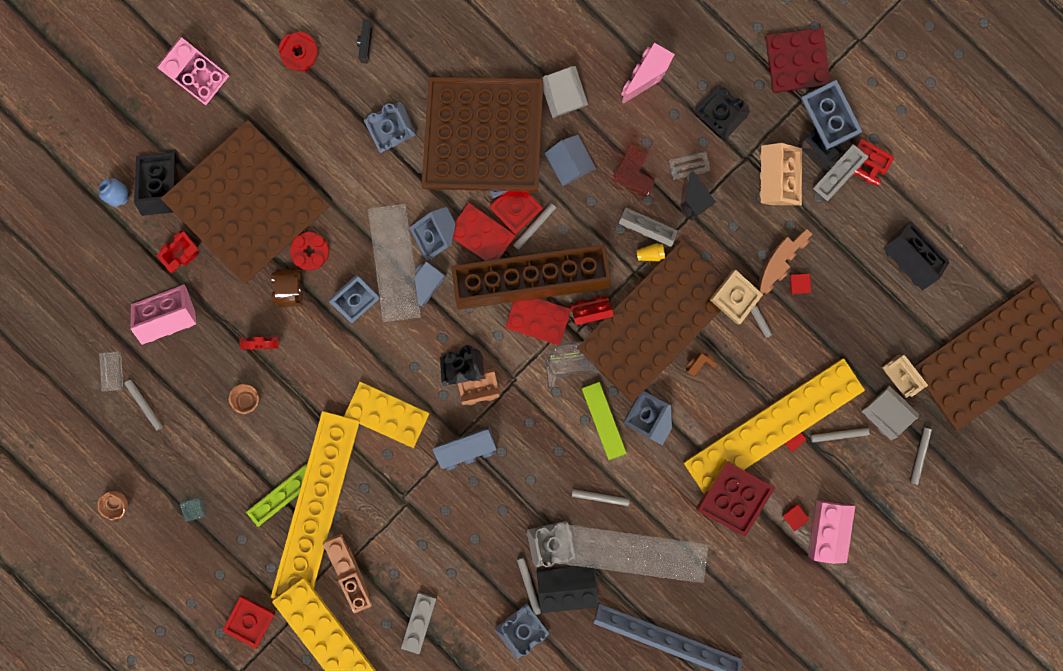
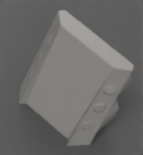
(564, 91)
(890, 413)
(541, 544)

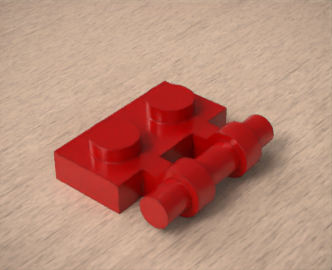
(877, 160)
(591, 310)

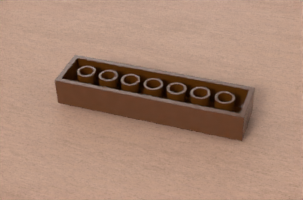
(531, 277)

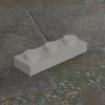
(840, 172)
(648, 227)
(418, 623)

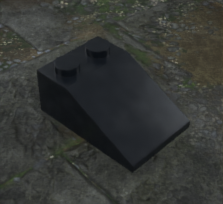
(153, 179)

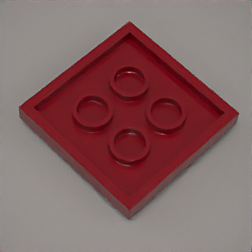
(797, 60)
(735, 498)

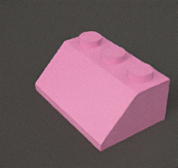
(162, 314)
(831, 532)

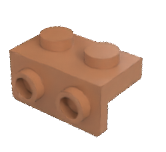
(479, 390)

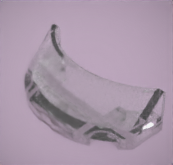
(567, 361)

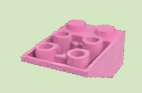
(653, 67)
(192, 70)

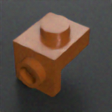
(696, 363)

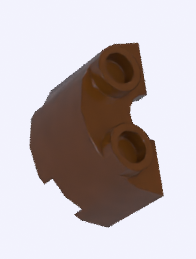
(287, 287)

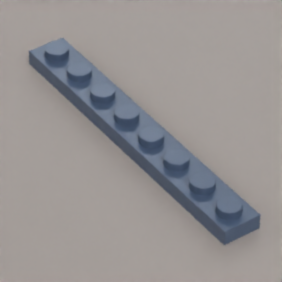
(665, 640)

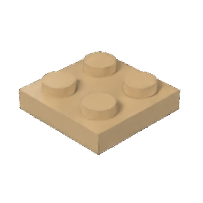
(736, 297)

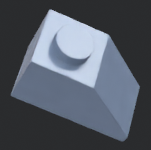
(427, 282)

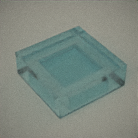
(192, 509)

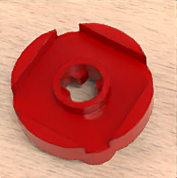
(300, 62)
(301, 243)
(259, 343)

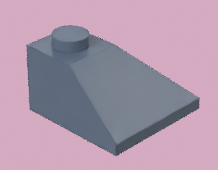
(434, 232)
(650, 417)

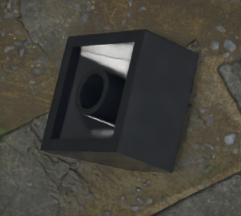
(695, 197)

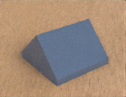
(570, 160)
(354, 298)

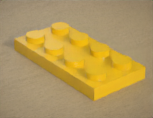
(387, 414)

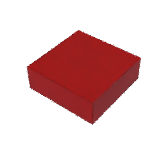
(800, 283)
(795, 442)
(795, 517)

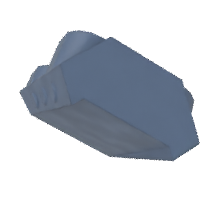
(390, 126)
(521, 632)

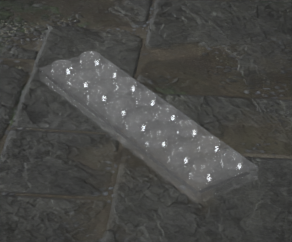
(629, 553)

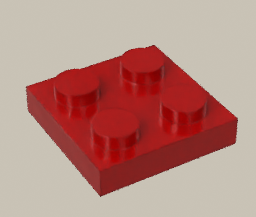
(516, 209)
(248, 622)

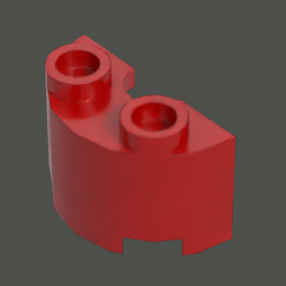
(180, 252)

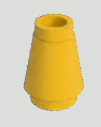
(651, 253)

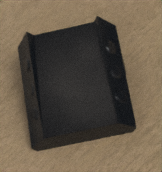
(722, 111)
(462, 366)

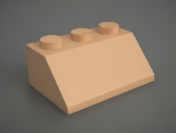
(781, 174)

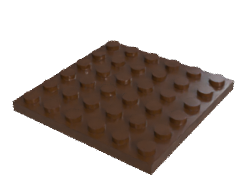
(483, 134)
(245, 202)

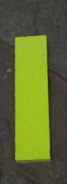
(603, 421)
(277, 498)

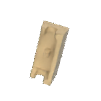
(904, 376)

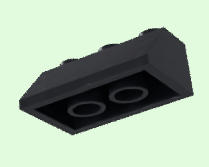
(916, 256)
(567, 589)

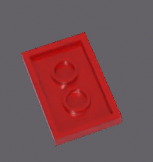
(481, 234)
(539, 320)

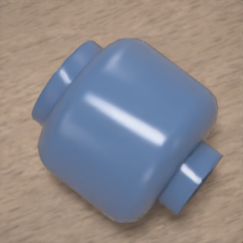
(113, 192)

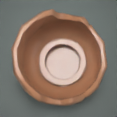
(243, 398)
(112, 505)

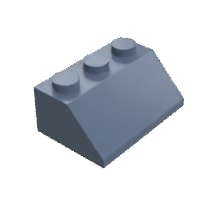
(831, 115)
(465, 449)

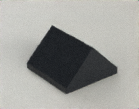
(815, 149)

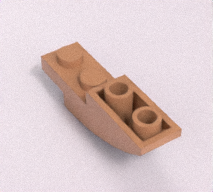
(775, 266)
(348, 573)

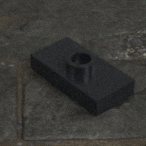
(364, 41)

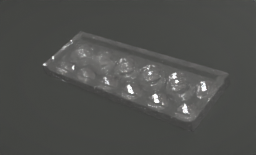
(394, 262)

